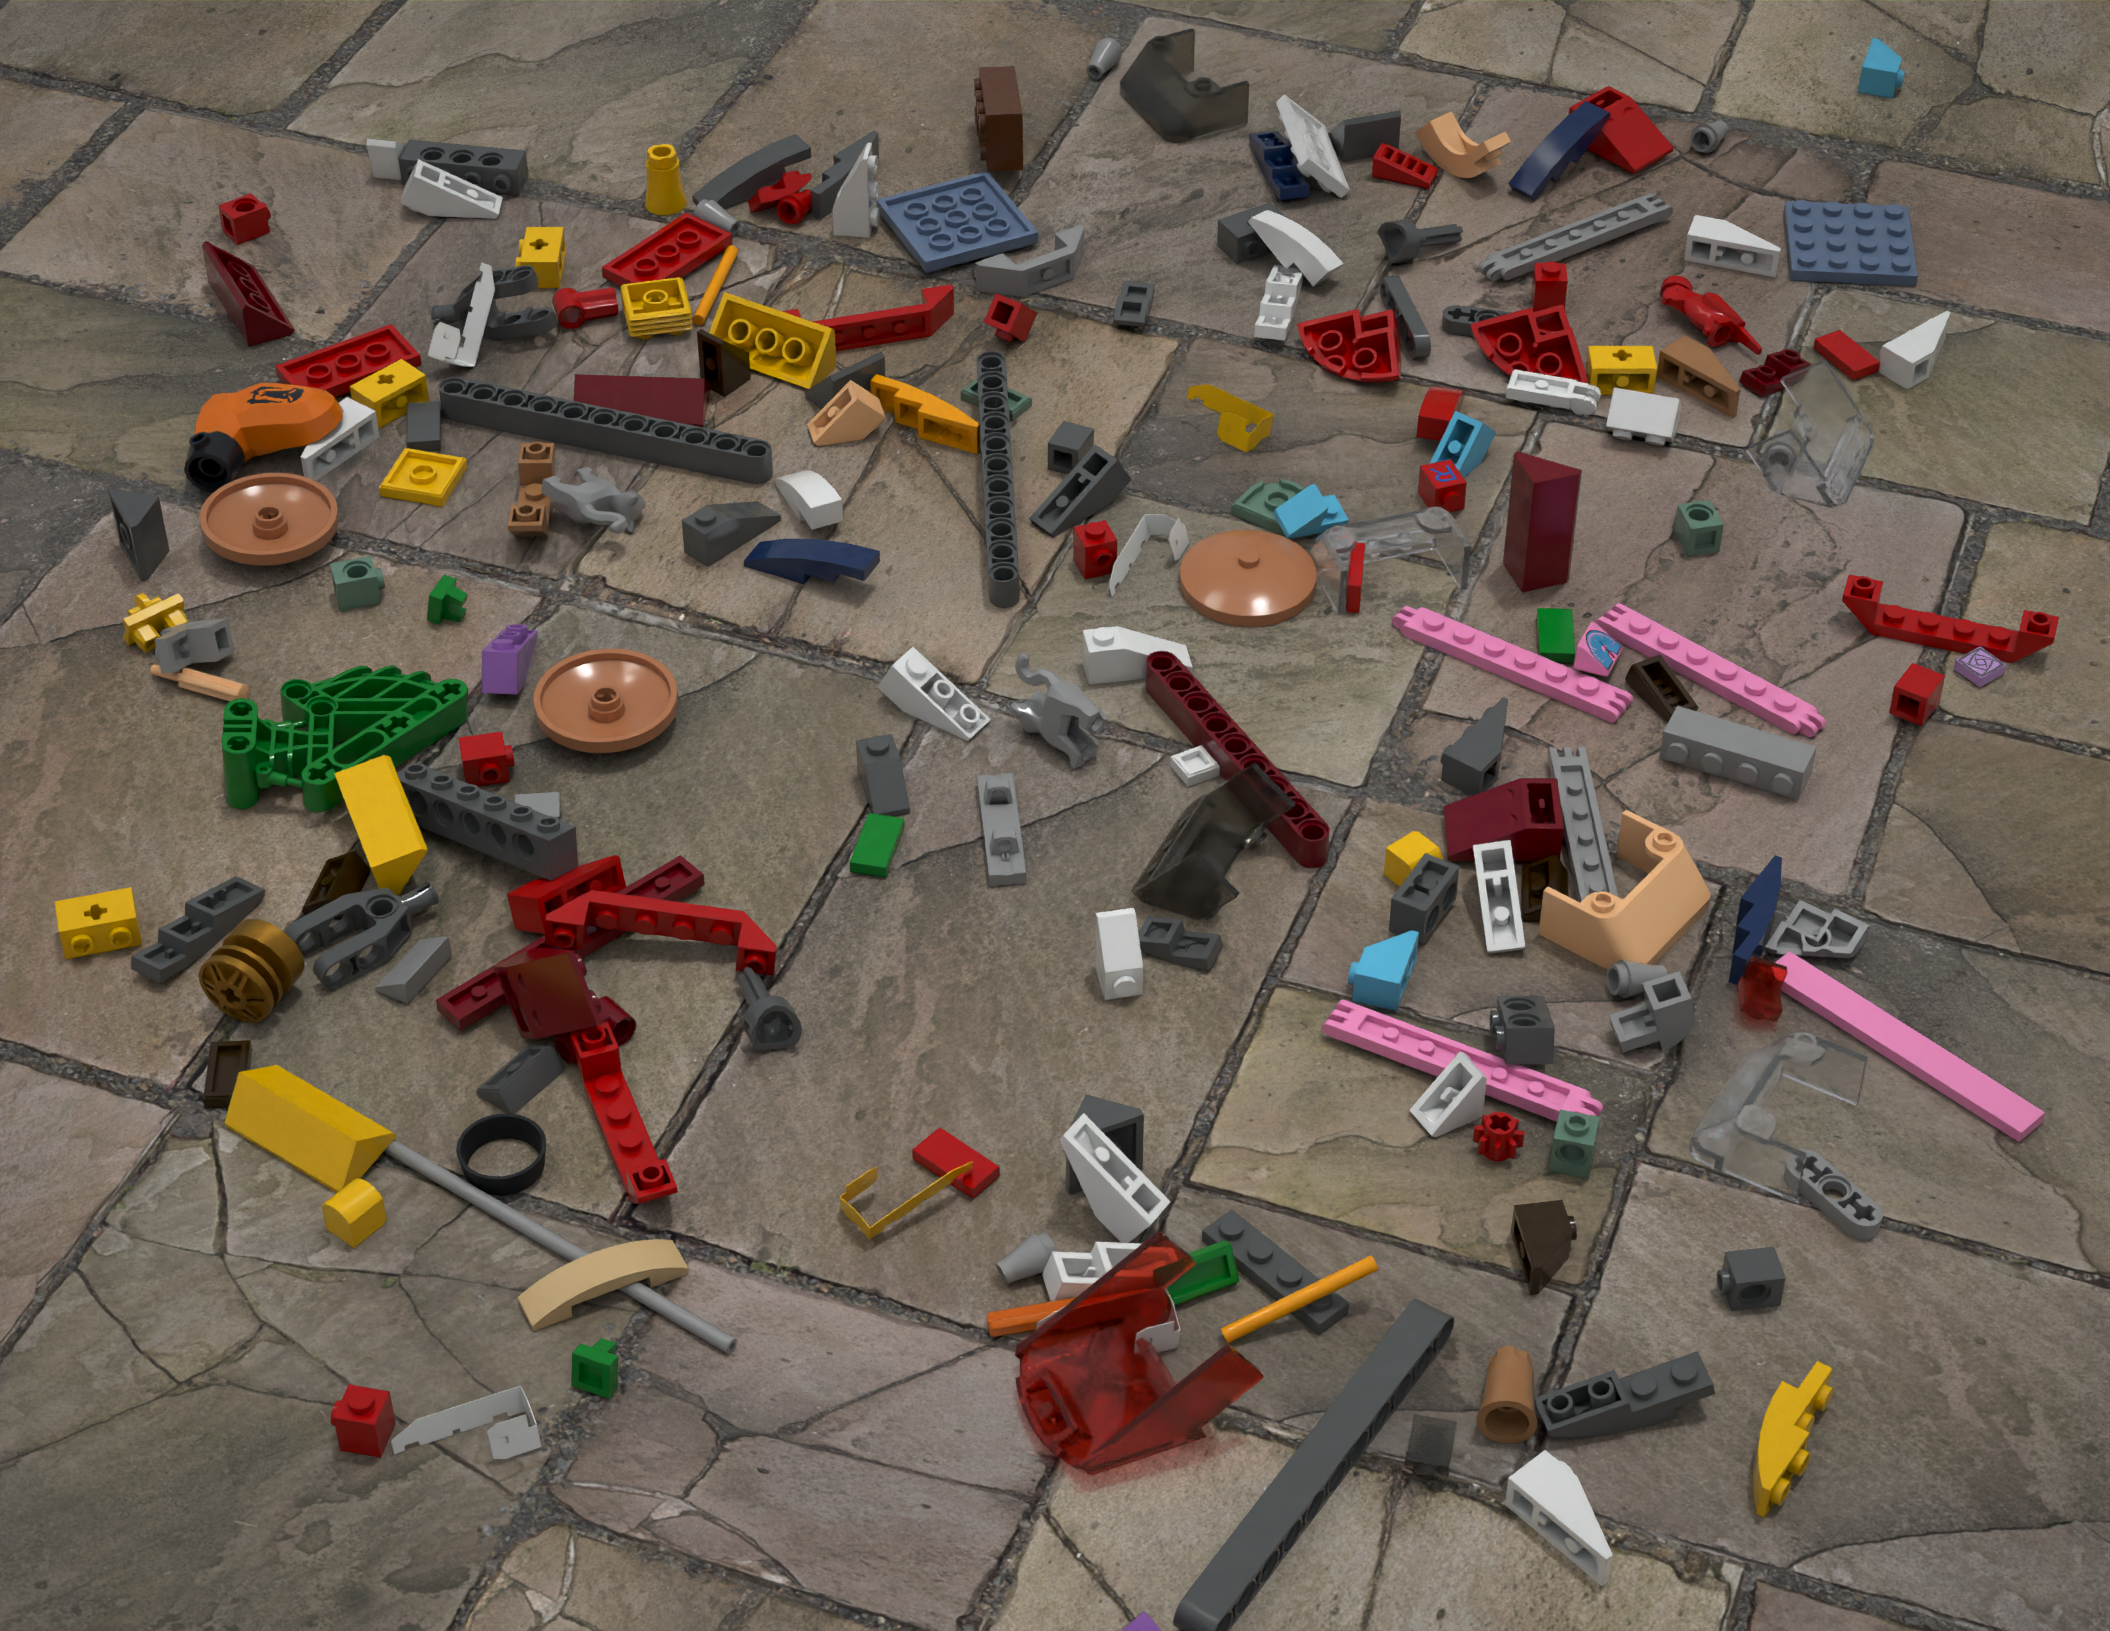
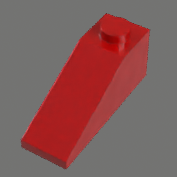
(541, 896)

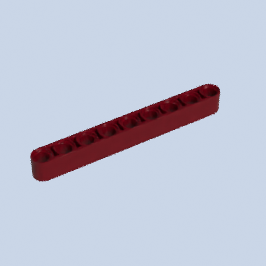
(1209, 725)

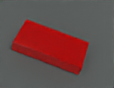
(1846, 355)
(1355, 578)
(944, 1153)

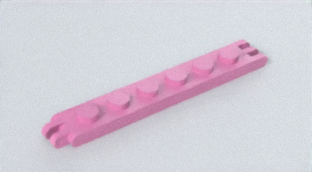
(1513, 663)
(1712, 671)
(1433, 1053)

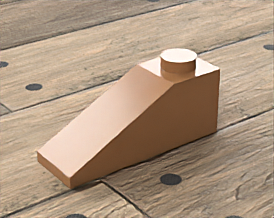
(1699, 373)

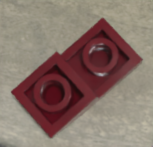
(1766, 378)

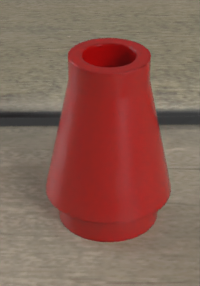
(794, 207)

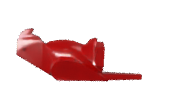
(1711, 317)

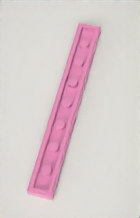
(1909, 1049)

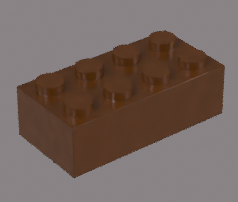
(999, 118)

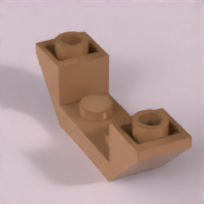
(533, 511)

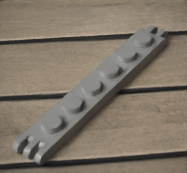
(1575, 237)
(1582, 823)

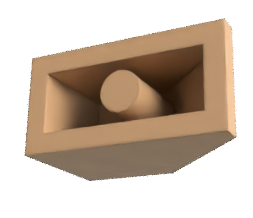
(847, 416)

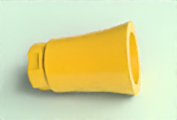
(664, 181)

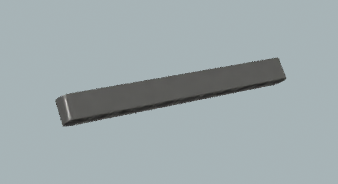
(606, 430)
(998, 480)
(1314, 1471)

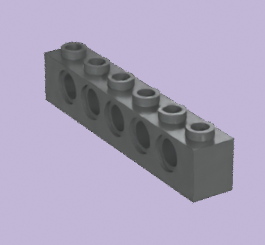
(490, 822)

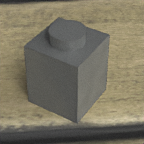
(1069, 446)

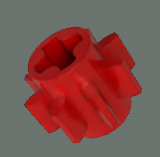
(1498, 1136)

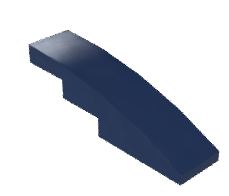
(1558, 149)
(1278, 165)
(818, 558)
(1756, 918)

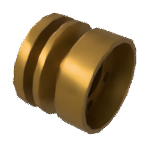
(251, 970)

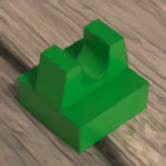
(446, 601)
(595, 1368)

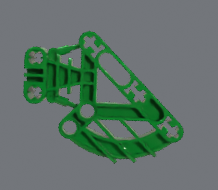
(366, 709)

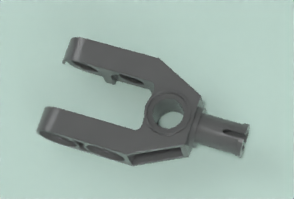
(500, 325)
(377, 911)

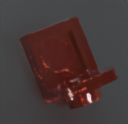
(1760, 989)

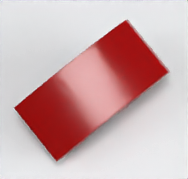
(769, 196)

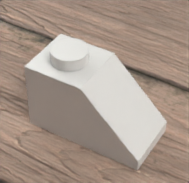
(1118, 954)

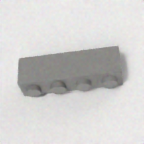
(1737, 752)

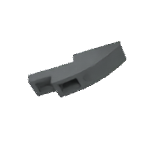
(1619, 1405)

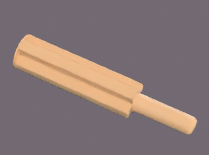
(205, 683)

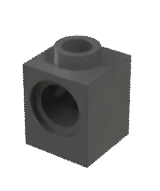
(1751, 1278)

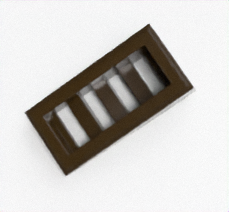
(1640, 681)

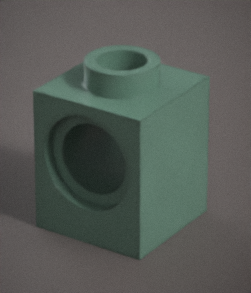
(1698, 527)
(356, 583)
(1574, 1144)

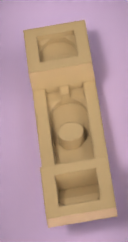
(597, 1274)

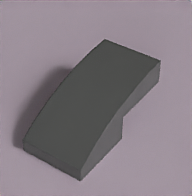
(1134, 304)
(1170, 942)

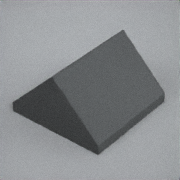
(1363, 135)
(860, 373)
(140, 529)
(1119, 1123)

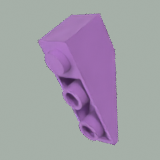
(508, 660)

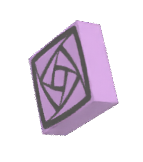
(1979, 666)

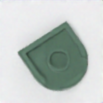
(1261, 500)

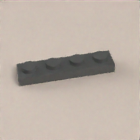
(1274, 1269)

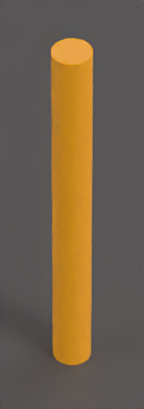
(715, 285)
(1299, 1299)

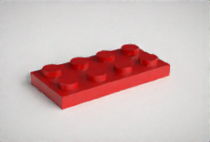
(669, 252)
(348, 361)

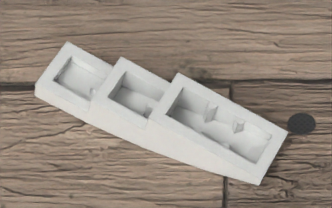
(1279, 303)

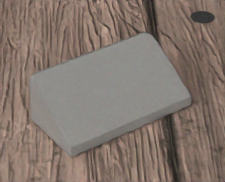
(416, 969)

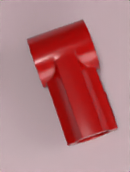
(583, 305)

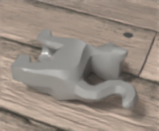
(595, 501)
(1059, 713)

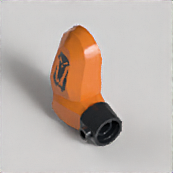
(255, 424)

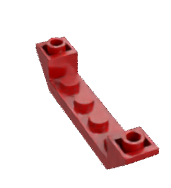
(892, 324)
(1943, 632)
(685, 921)
(618, 1116)

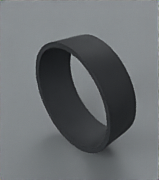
(501, 1127)

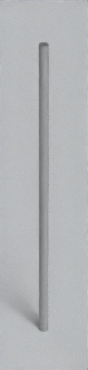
(556, 1243)

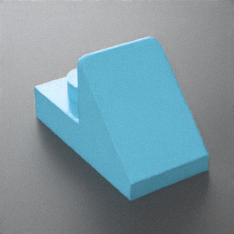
(1309, 513)

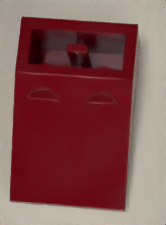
(1517, 811)
(548, 992)

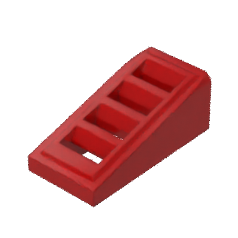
(1401, 167)

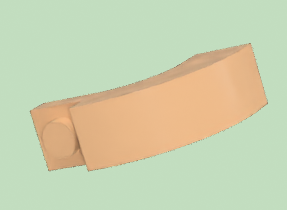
(1455, 152)

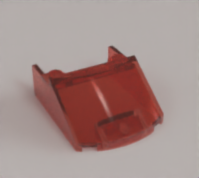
(1101, 1400)

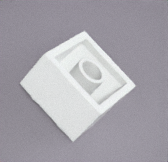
(1643, 416)

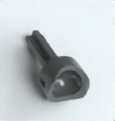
(1404, 240)
(769, 1019)

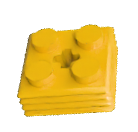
(656, 307)

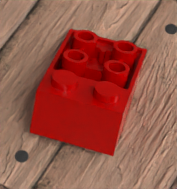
(1628, 135)

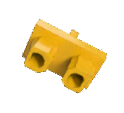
(152, 617)

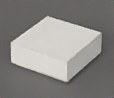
(1195, 766)

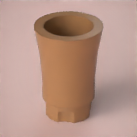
(1508, 1397)

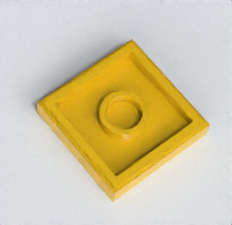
(423, 477)

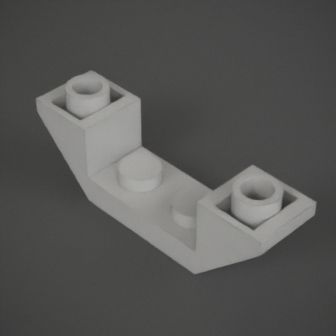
(1004, 277)

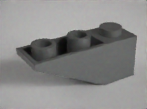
(1475, 758)

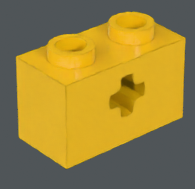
(544, 251)
(1621, 368)
(391, 390)
(98, 923)

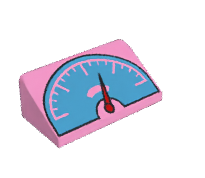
(1597, 651)

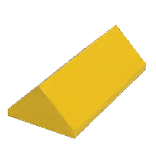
(777, 341)
(383, 821)
(305, 1126)

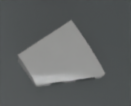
(1818, 933)

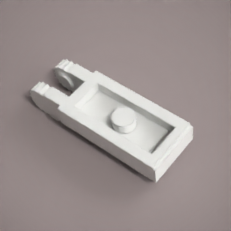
(1553, 391)

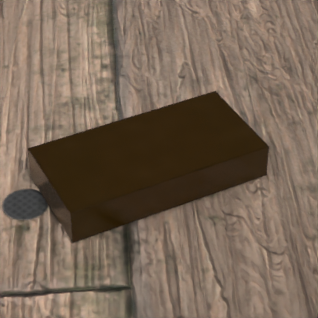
(224, 1064)

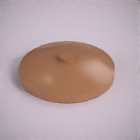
(269, 519)
(1248, 578)
(605, 700)

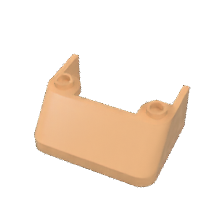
(1644, 921)

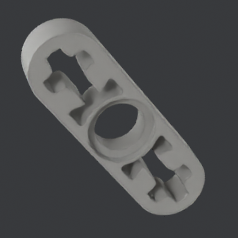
(1840, 1210)

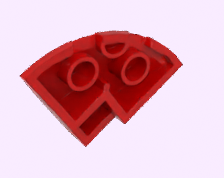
(1532, 343)
(1355, 345)

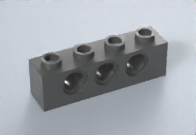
(487, 167)

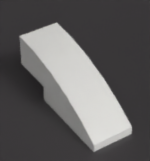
(1296, 246)
(811, 498)
(1073, 1272)

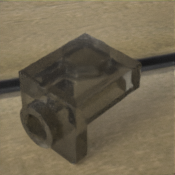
(1430, 1447)

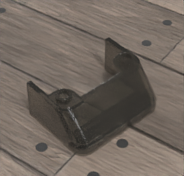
(1170, 103)
(1204, 842)

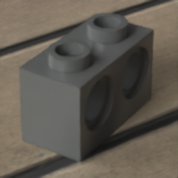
(1424, 897)
(1523, 1029)

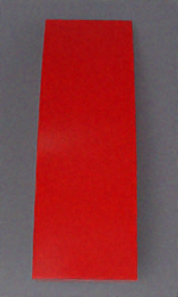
(1437, 411)

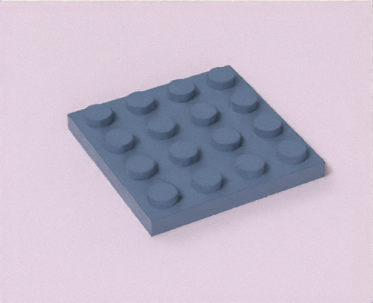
(957, 221)
(1850, 243)

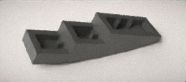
(746, 176)
(825, 194)
(205, 923)

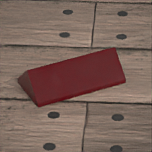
(245, 297)
(657, 397)
(1541, 522)

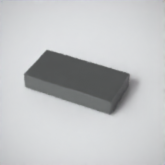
(424, 426)

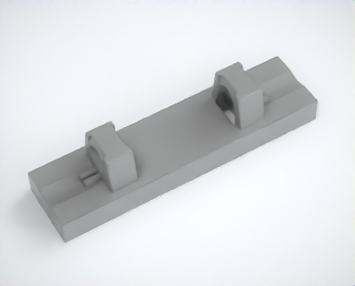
(1001, 829)

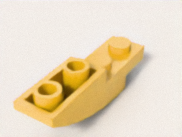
(1785, 1436)

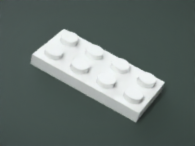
(1312, 147)

